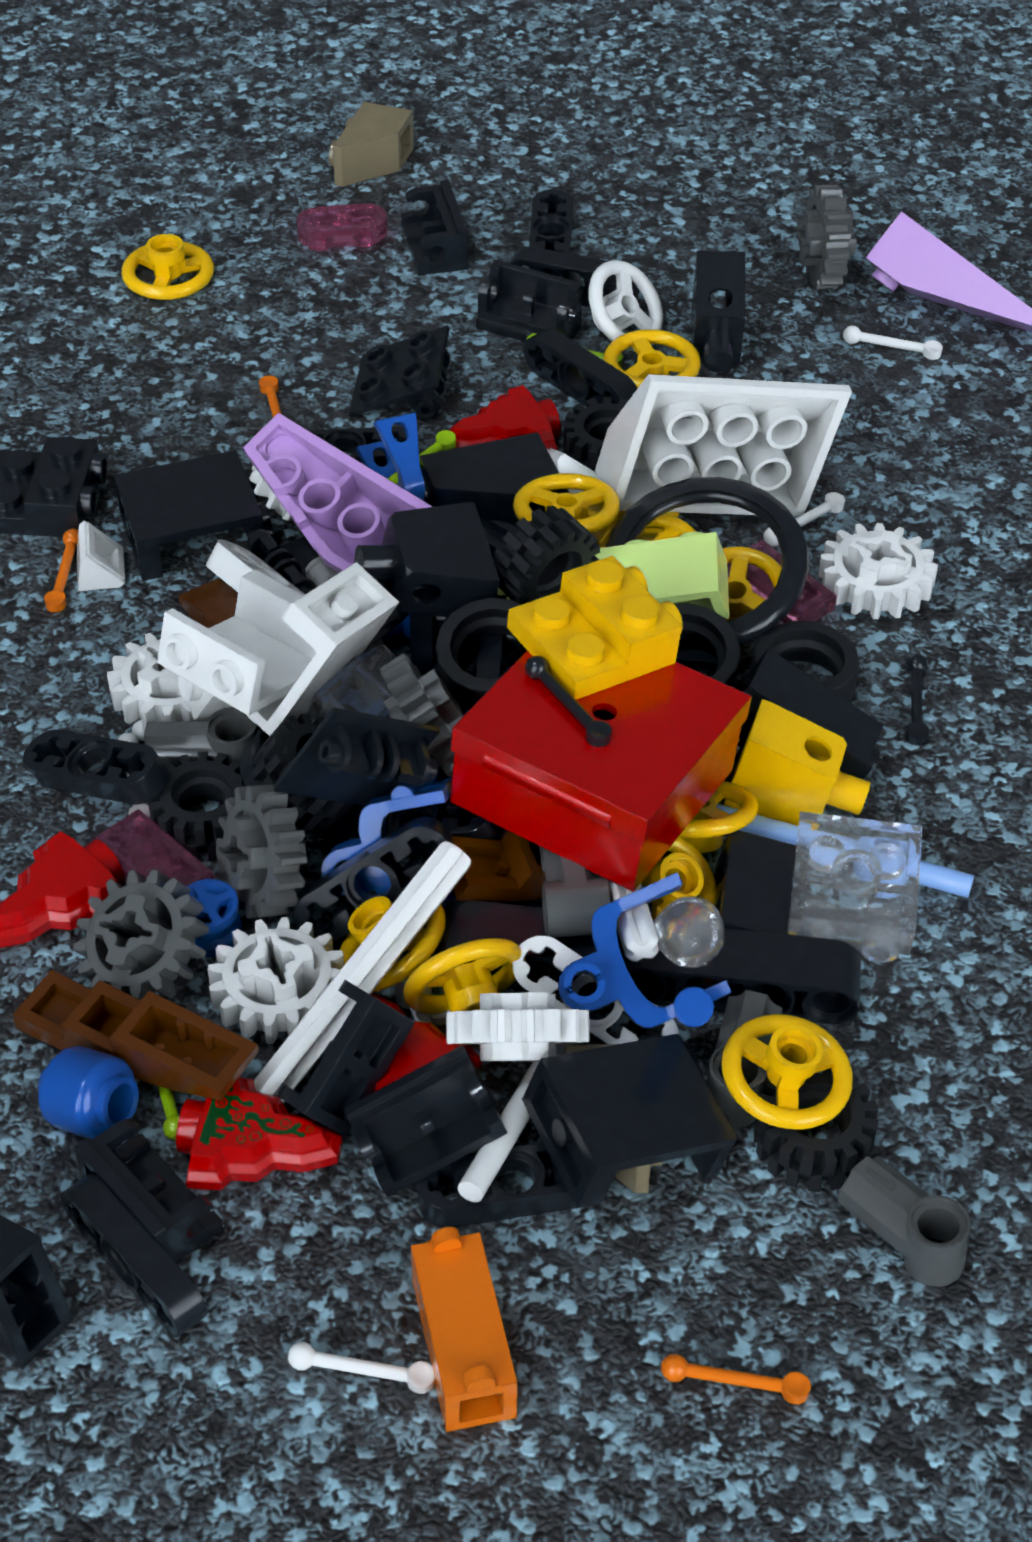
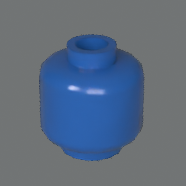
(86, 1091)

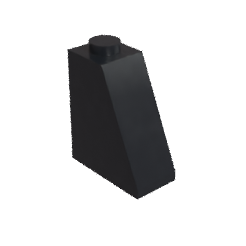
(487, 475)
(794, 690)

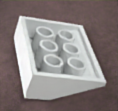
(725, 429)

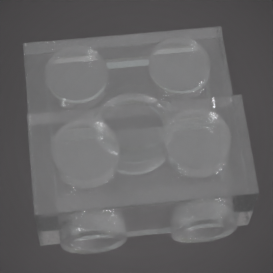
(857, 883)

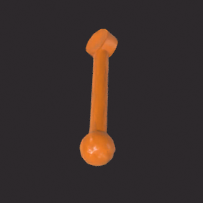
(270, 386)
(56, 599)
(793, 1388)

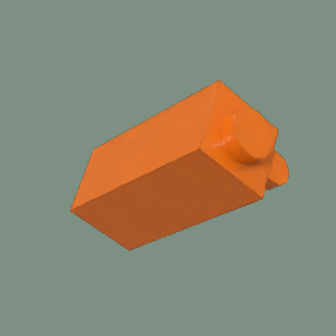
(463, 1330)

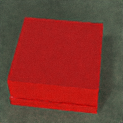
(608, 806)

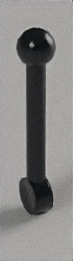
(597, 731)
(916, 731)

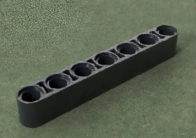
(799, 973)

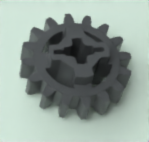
(826, 236)
(424, 702)
(261, 850)
(137, 940)

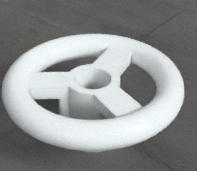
(621, 307)

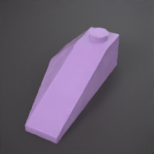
(932, 270)
(326, 490)

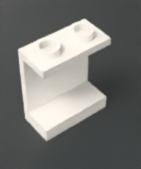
(338, 624)
(244, 658)

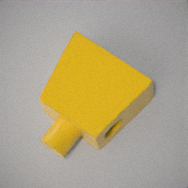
(795, 767)

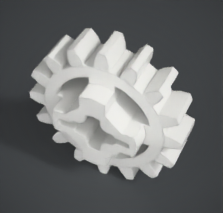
(878, 570)
(156, 695)
(271, 977)
(517, 1026)

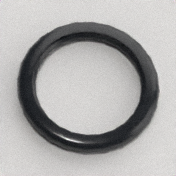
(750, 498)

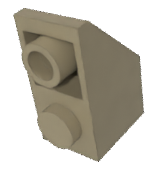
(372, 144)

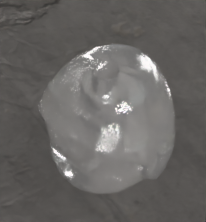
(690, 931)

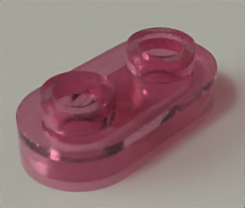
(342, 226)

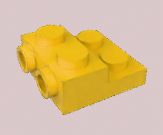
(599, 628)

